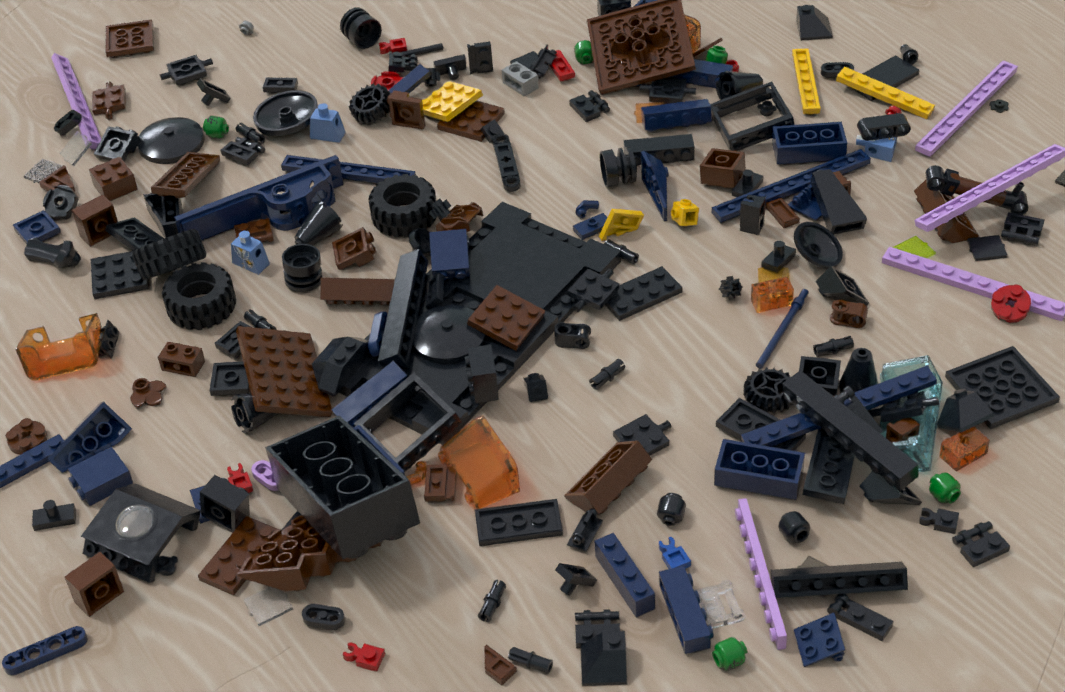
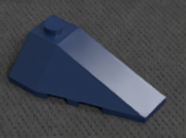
(655, 180)
(93, 435)

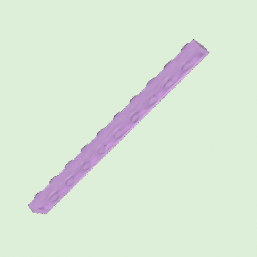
(76, 99)
(966, 108)
(990, 188)
(967, 281)

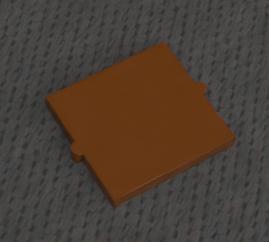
(707, 47)

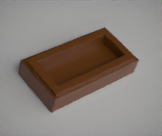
(782, 213)

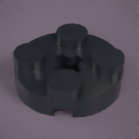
(64, 210)

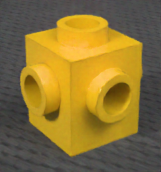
(685, 212)

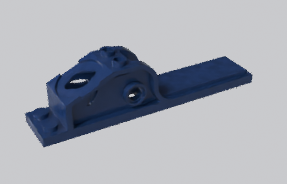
(253, 202)

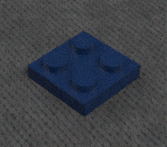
(37, 225)

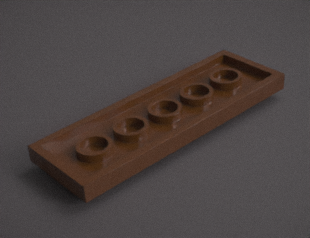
(185, 174)

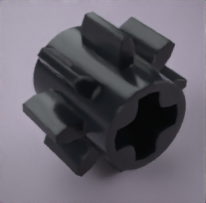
(432, 80)
(440, 209)
(730, 287)

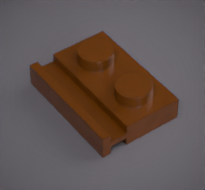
(440, 483)

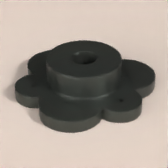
(999, 105)

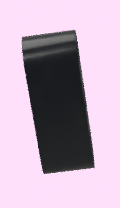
(883, 126)

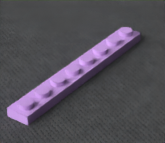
(762, 578)

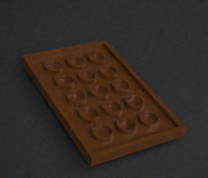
(282, 372)

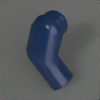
(582, 208)

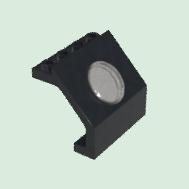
(136, 529)

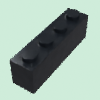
(665, 148)

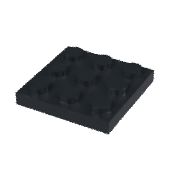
(115, 275)

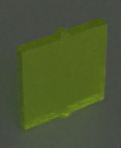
(916, 246)

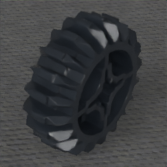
(370, 104)
(766, 390)

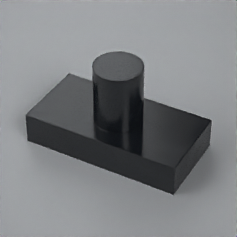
(451, 66)
(212, 91)
(748, 183)
(778, 257)
(53, 516)
(574, 576)

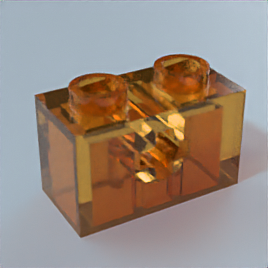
(772, 294)
(964, 448)

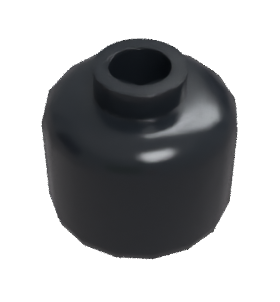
(671, 509)
(794, 527)

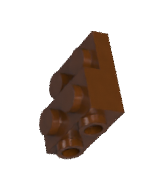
(406, 110)
(354, 248)

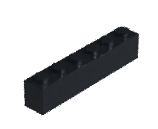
(839, 579)

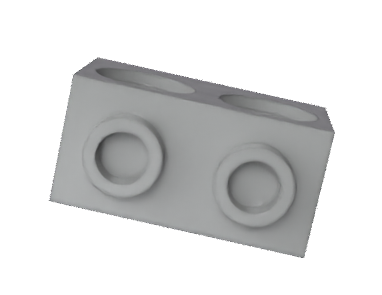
(520, 78)

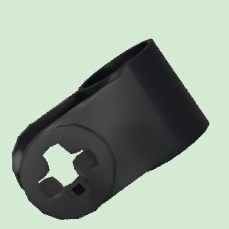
(570, 335)

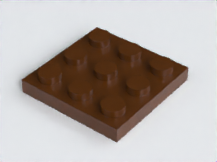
(129, 38)
(472, 120)
(506, 317)

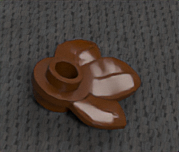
(147, 392)

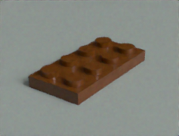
(225, 564)

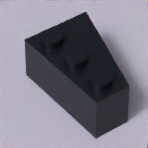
(163, 211)

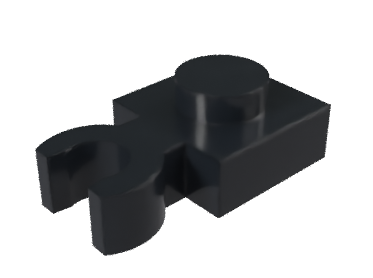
(942, 520)

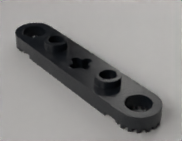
(508, 170)

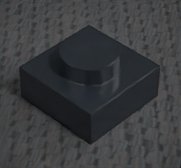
(491, 129)

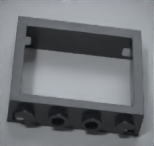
(746, 99)
(393, 403)

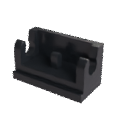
(752, 214)

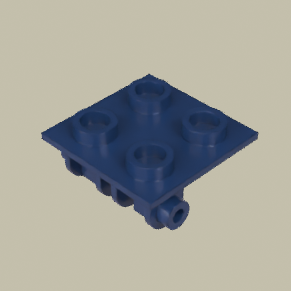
(806, 203)
(820, 640)

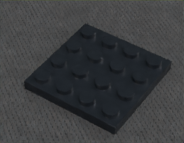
(1005, 385)

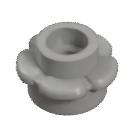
(246, 27)

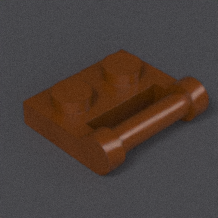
(258, 229)

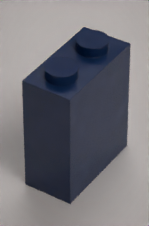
(450, 253)
(99, 476)

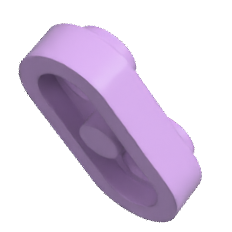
(267, 478)

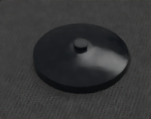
(285, 113)
(170, 140)
(444, 335)

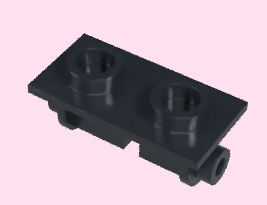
(544, 56)
(108, 339)
(585, 531)

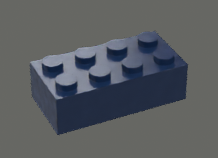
(809, 142)
(759, 469)

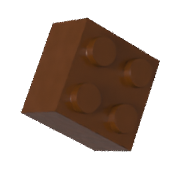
(722, 168)
(113, 179)
(92, 219)
(94, 584)

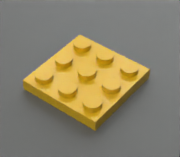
(450, 100)

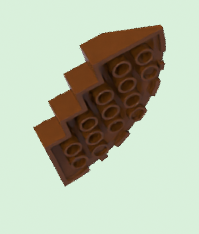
(292, 558)

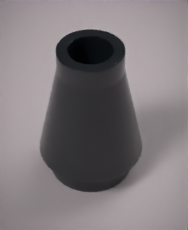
(909, 54)

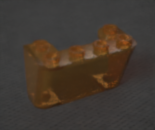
(55, 358)

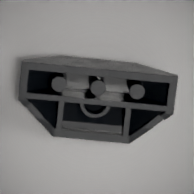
(339, 363)

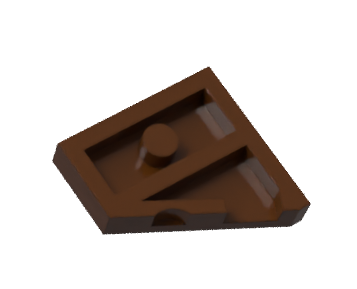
(57, 178)

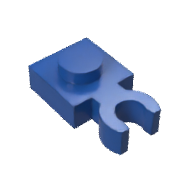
(674, 556)

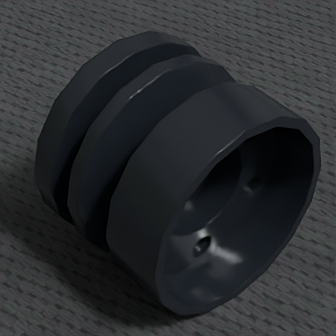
(360, 28)
(621, 166)
(302, 267)

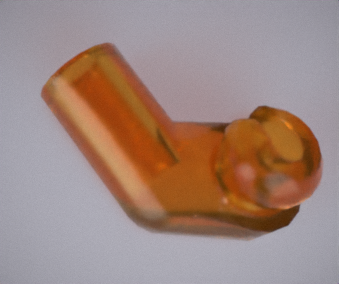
(419, 474)

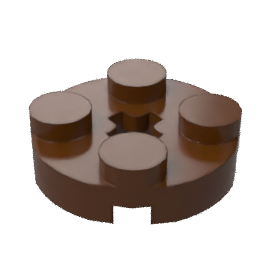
(16, 436)

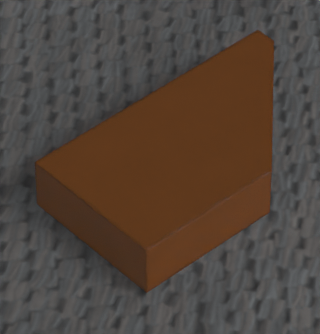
(497, 666)

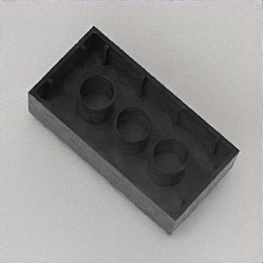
(343, 487)

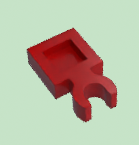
(395, 45)
(240, 478)
(365, 657)

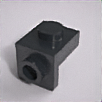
(536, 387)

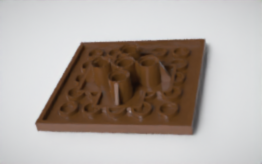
(640, 45)

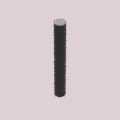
(422, 50)

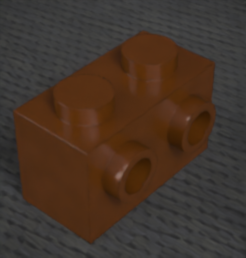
(181, 359)

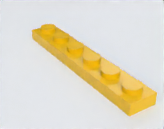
(805, 81)
(885, 93)

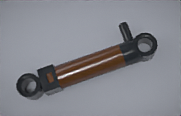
(950, 183)

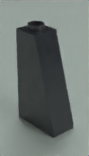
(835, 203)

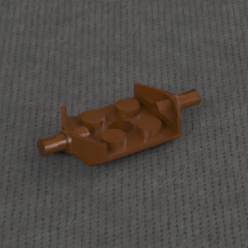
(459, 217)

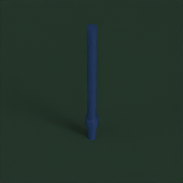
(796, 304)

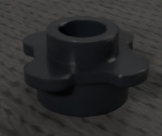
(766, 108)
(167, 565)

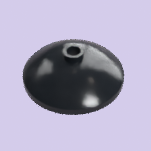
(817, 245)

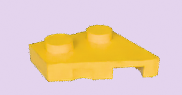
(621, 221)

